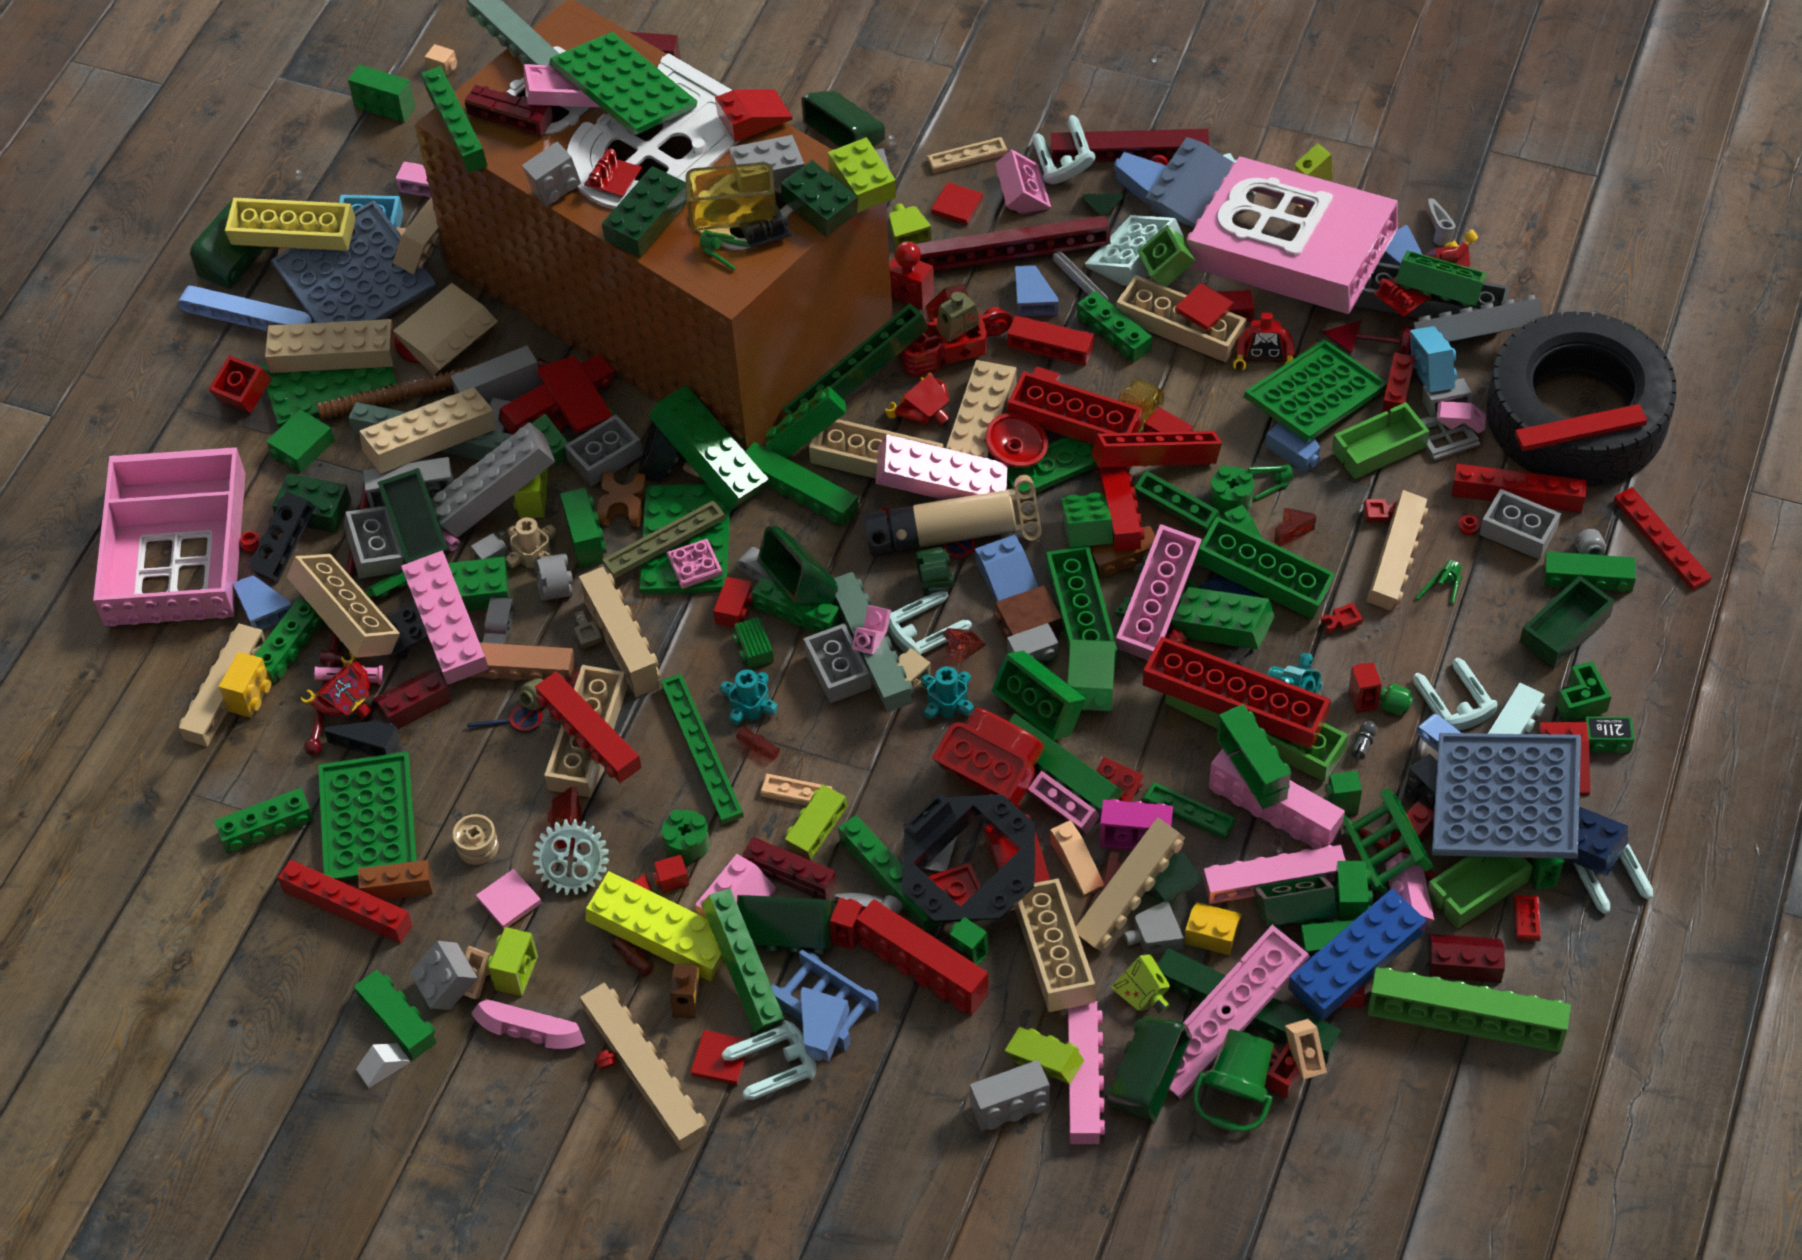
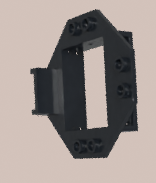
(939, 825)

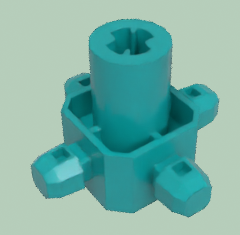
(1299, 675)
(947, 693)
(748, 696)

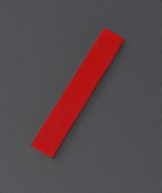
(1580, 427)

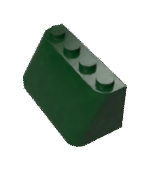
(840, 119)
(216, 257)
(795, 568)
(788, 922)
(1148, 1067)

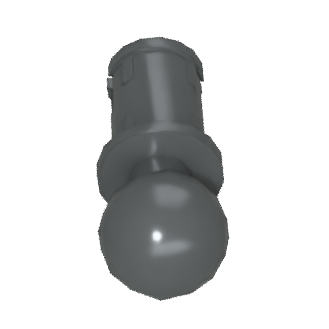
(1364, 738)

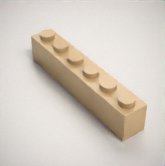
(1397, 551)
(209, 707)
(1129, 884)

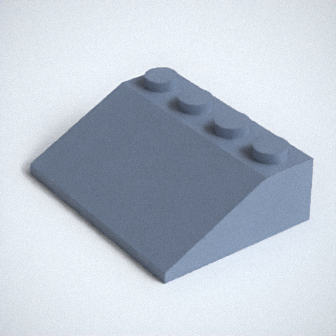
(1188, 182)

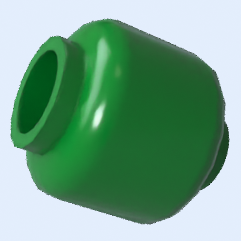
(1395, 699)

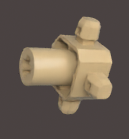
(529, 542)

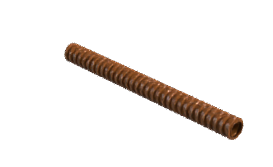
(388, 394)

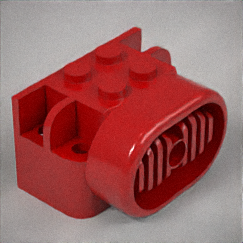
(990, 755)

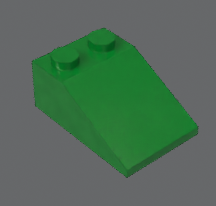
(1092, 672)

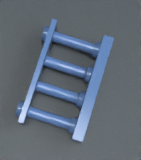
(812, 963)

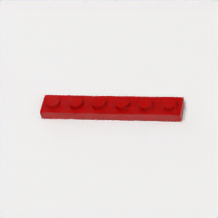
(1662, 539)

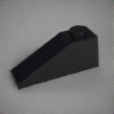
(365, 737)

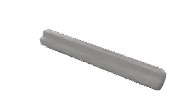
(1076, 274)

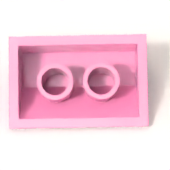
(1022, 183)
(742, 878)

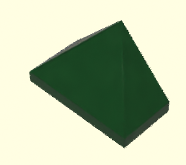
(1103, 202)

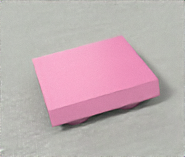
(694, 563)
(508, 899)

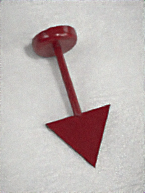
(1347, 335)

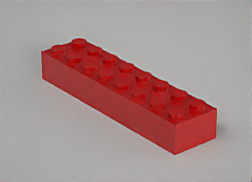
(1223, 685)

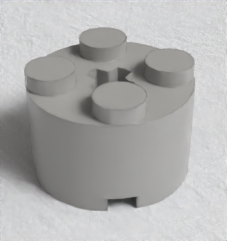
(553, 577)

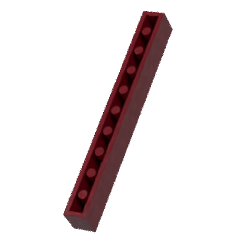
(1016, 243)

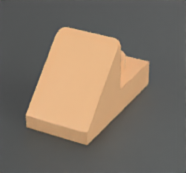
(478, 961)

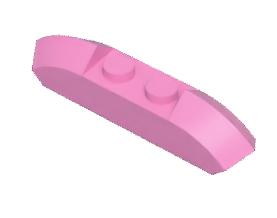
(519, 1022)

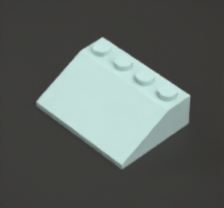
(1120, 258)

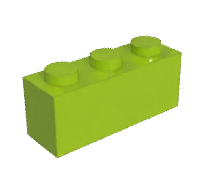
(816, 822)
(1056, 1058)

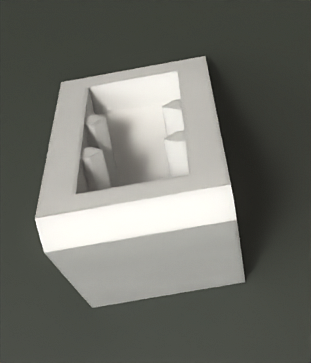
(381, 1062)

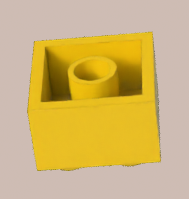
(245, 684)

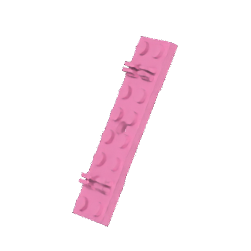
(1246, 992)

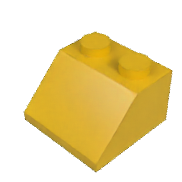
(1212, 928)

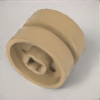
(475, 839)

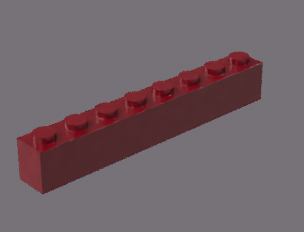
(1110, 145)

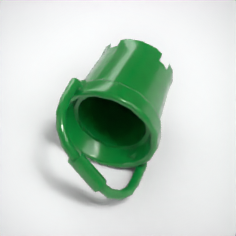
(1239, 1071)

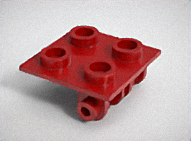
(612, 174)
(1398, 298)
(1122, 777)

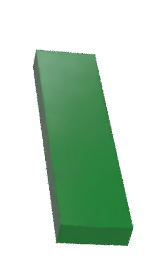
(1191, 810)

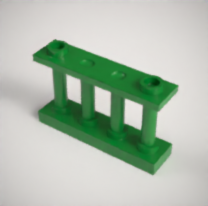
(1408, 840)

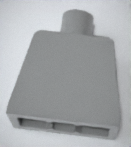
(1156, 930)

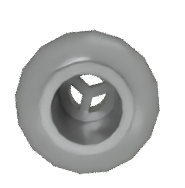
(1590, 542)

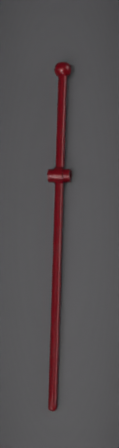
(331, 657)

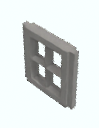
(1452, 448)

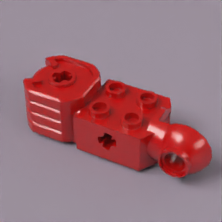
(931, 348)

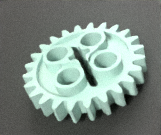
(551, 854)

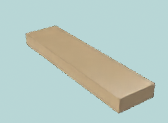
(967, 155)

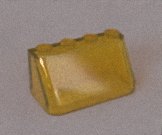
(730, 195)

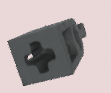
(498, 620)

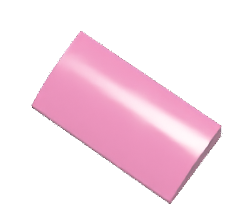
(549, 87)

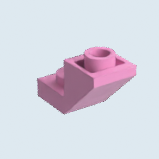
(1456, 413)
(875, 627)

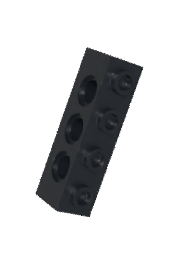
(283, 548)

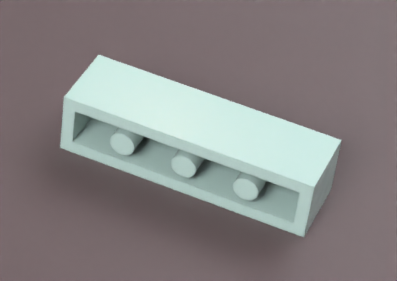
(1519, 712)

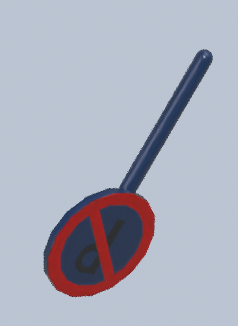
(960, 549)
(520, 719)

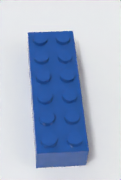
(1355, 953)

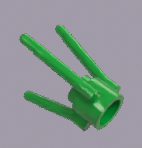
(713, 240)
(1280, 474)
(1448, 574)

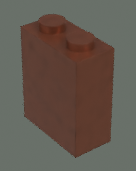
(1027, 612)

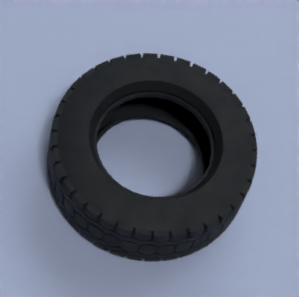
(1592, 348)

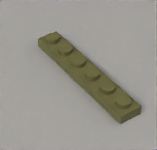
(663, 539)

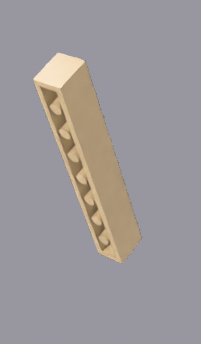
(643, 1066)

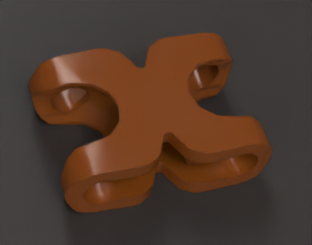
(621, 499)

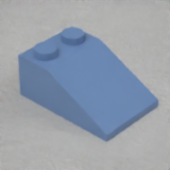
(1005, 568)

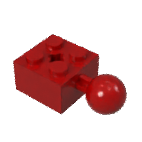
(909, 277)

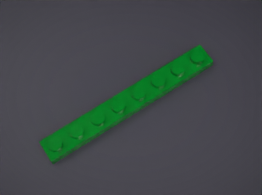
(702, 749)

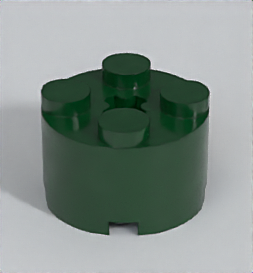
(933, 570)

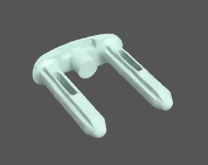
(1069, 167)
(903, 636)
(1468, 717)
(1634, 871)
(794, 1051)

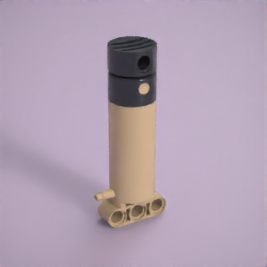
(954, 520)

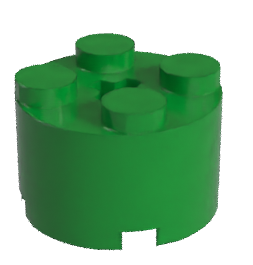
(1231, 488)
(686, 835)

